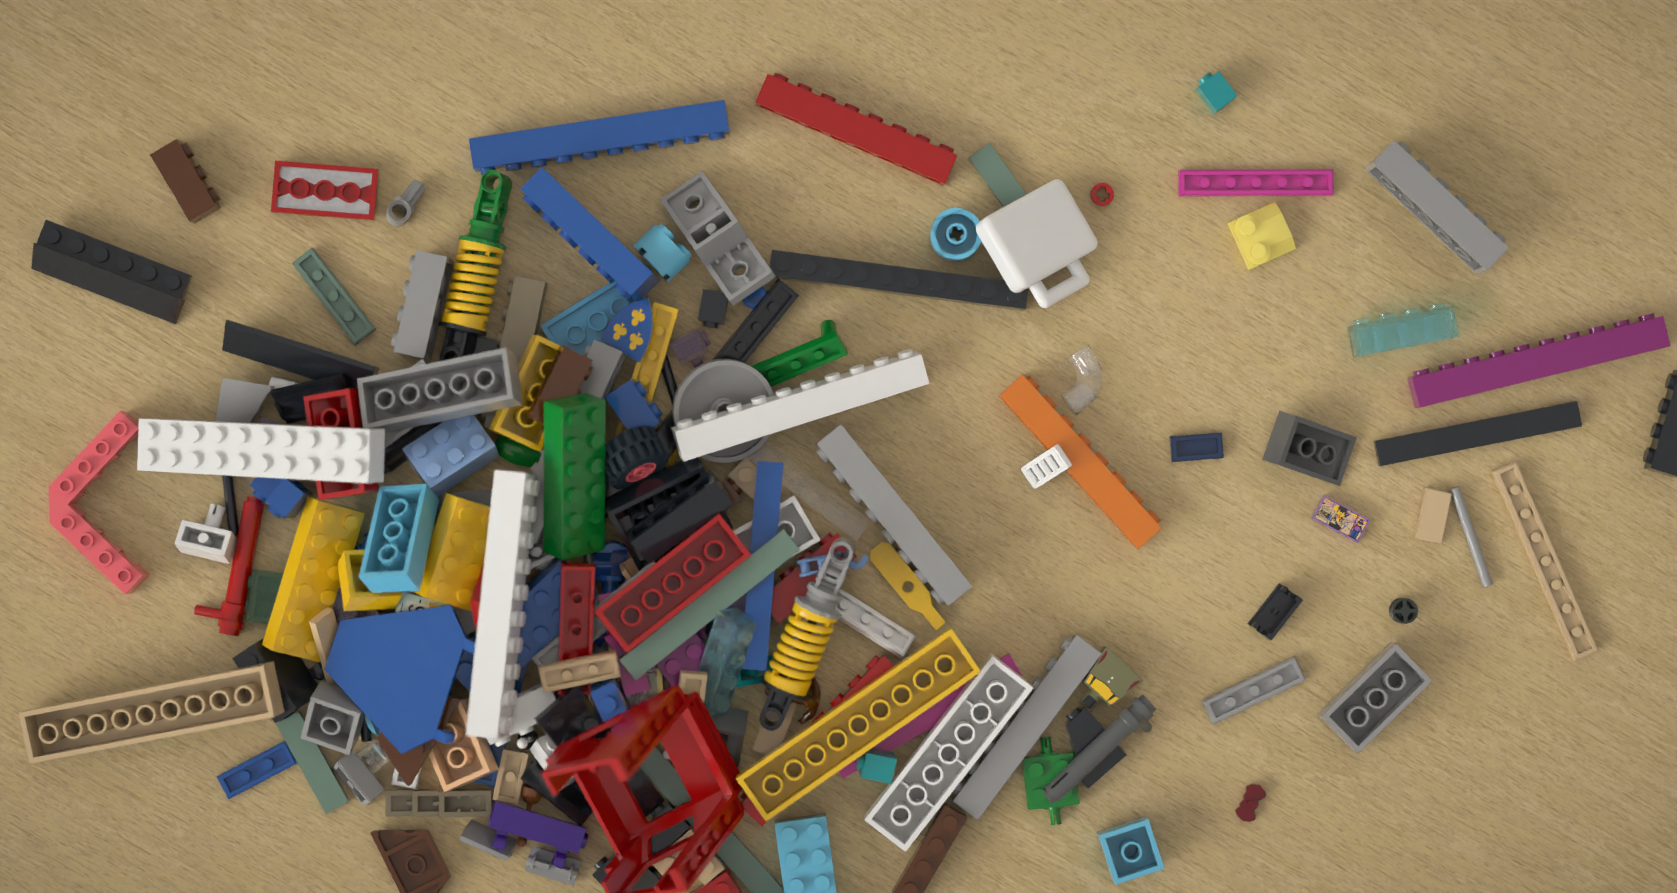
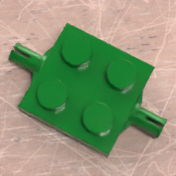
(1039, 772)

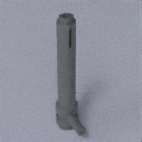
(1129, 721)

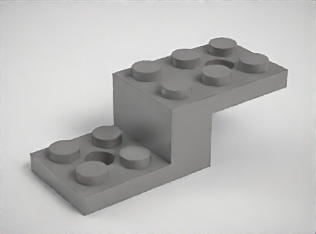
(717, 238)

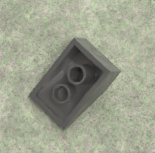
(1309, 448)

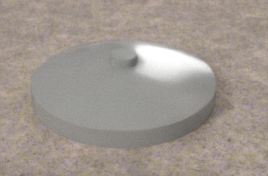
(715, 387)

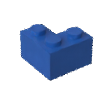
(283, 495)

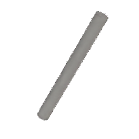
(1471, 536)

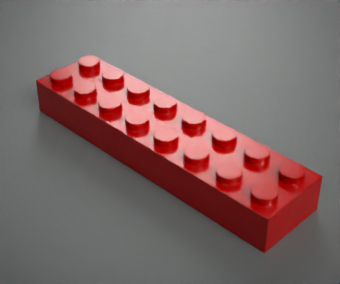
(576, 613)

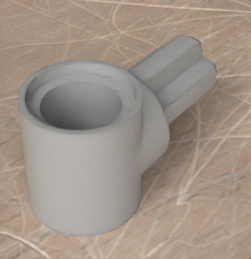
(406, 203)

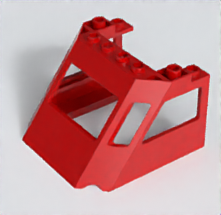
(701, 763)

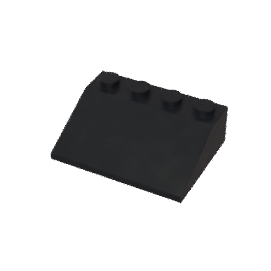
(641, 499)

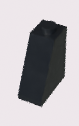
(1082, 730)

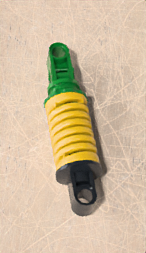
(474, 269)

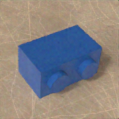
(633, 406)

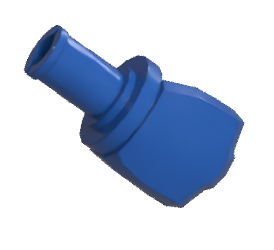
(607, 565)

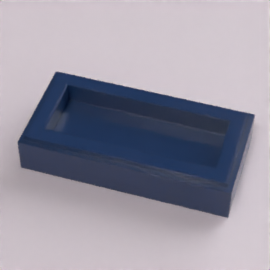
(1196, 447)

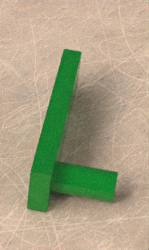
(804, 357)

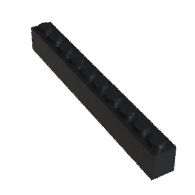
(896, 280)

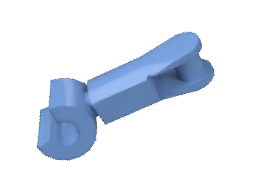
(806, 568)

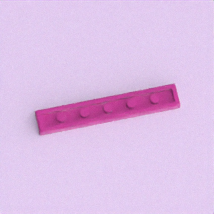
(1255, 183)

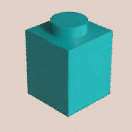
(1215, 91)
(877, 765)

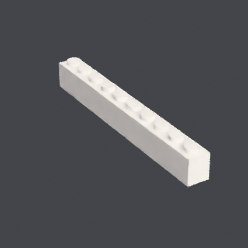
(800, 405)

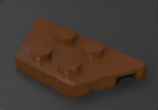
(411, 762)
(412, 860)

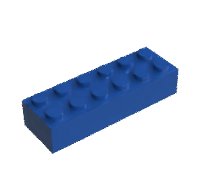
(583, 229)
(540, 623)

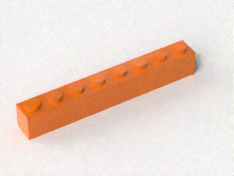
(1087, 468)

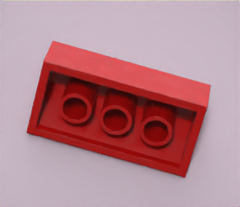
(337, 410)

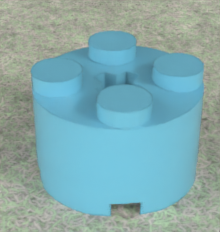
(949, 248)
(662, 252)

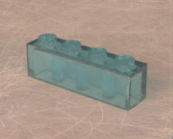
(1402, 331)
(725, 657)

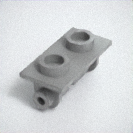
(540, 864)

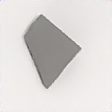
(241, 400)

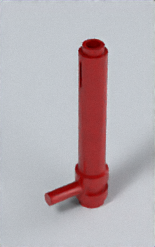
(232, 609)

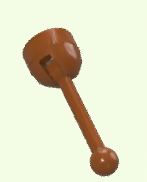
(531, 797)

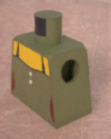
(1108, 680)

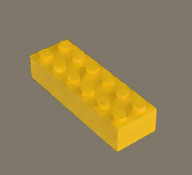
(311, 575)

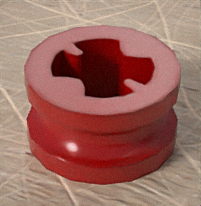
(1108, 189)

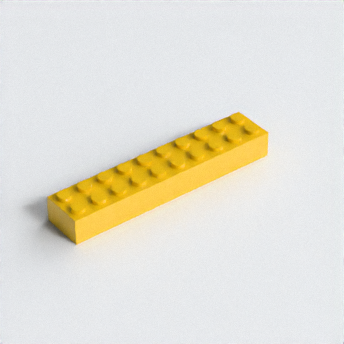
(858, 724)

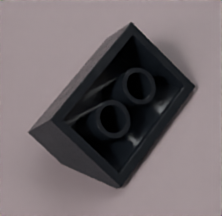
(292, 674)

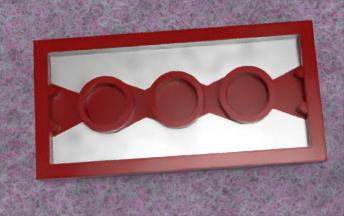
(325, 190)

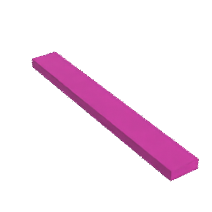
(921, 723)

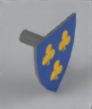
(631, 329)

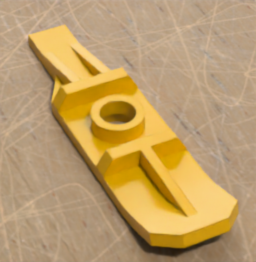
(897, 573)

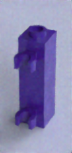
(537, 827)

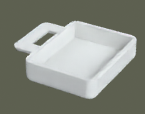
(1038, 239)

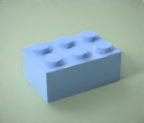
(450, 453)

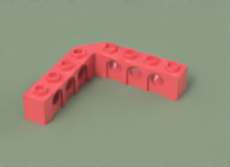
(71, 520)

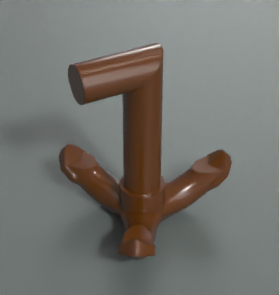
(812, 701)

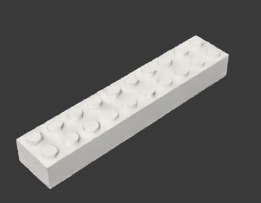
(261, 450)
(502, 604)

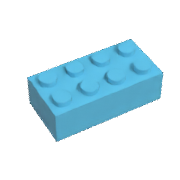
(399, 538)
(805, 854)

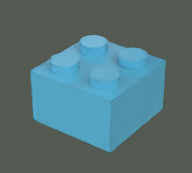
(1130, 850)

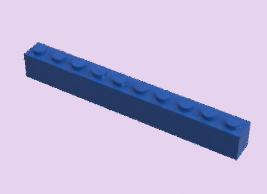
(600, 136)

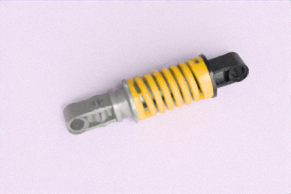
(805, 637)

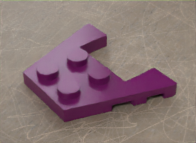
(685, 657)

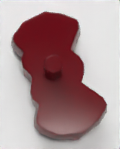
(1250, 802)

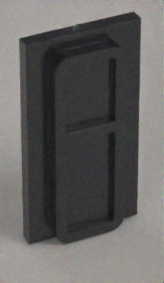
(290, 399)
(394, 454)
(568, 800)

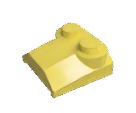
(1262, 235)

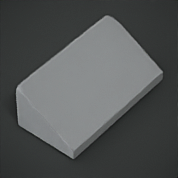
(358, 778)
(482, 838)

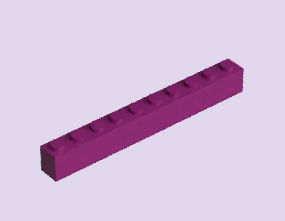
(1538, 362)

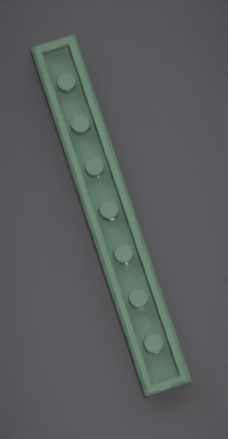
(705, 607)
(732, 851)

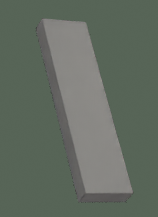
(1253, 690)

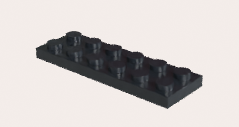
(574, 715)

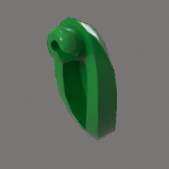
(516, 452)

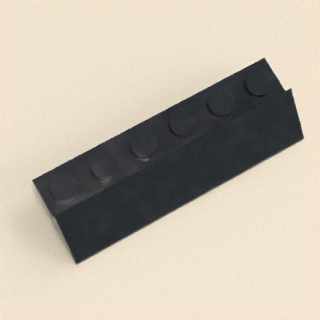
(110, 271)
(291, 355)

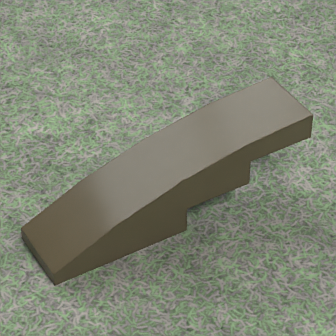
(437, 803)

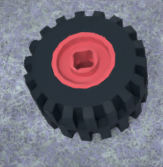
(634, 456)

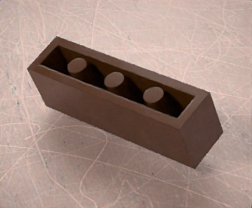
(931, 851)

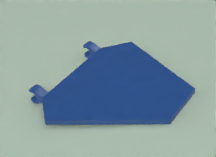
(401, 670)

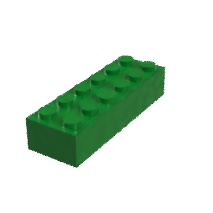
(574, 476)

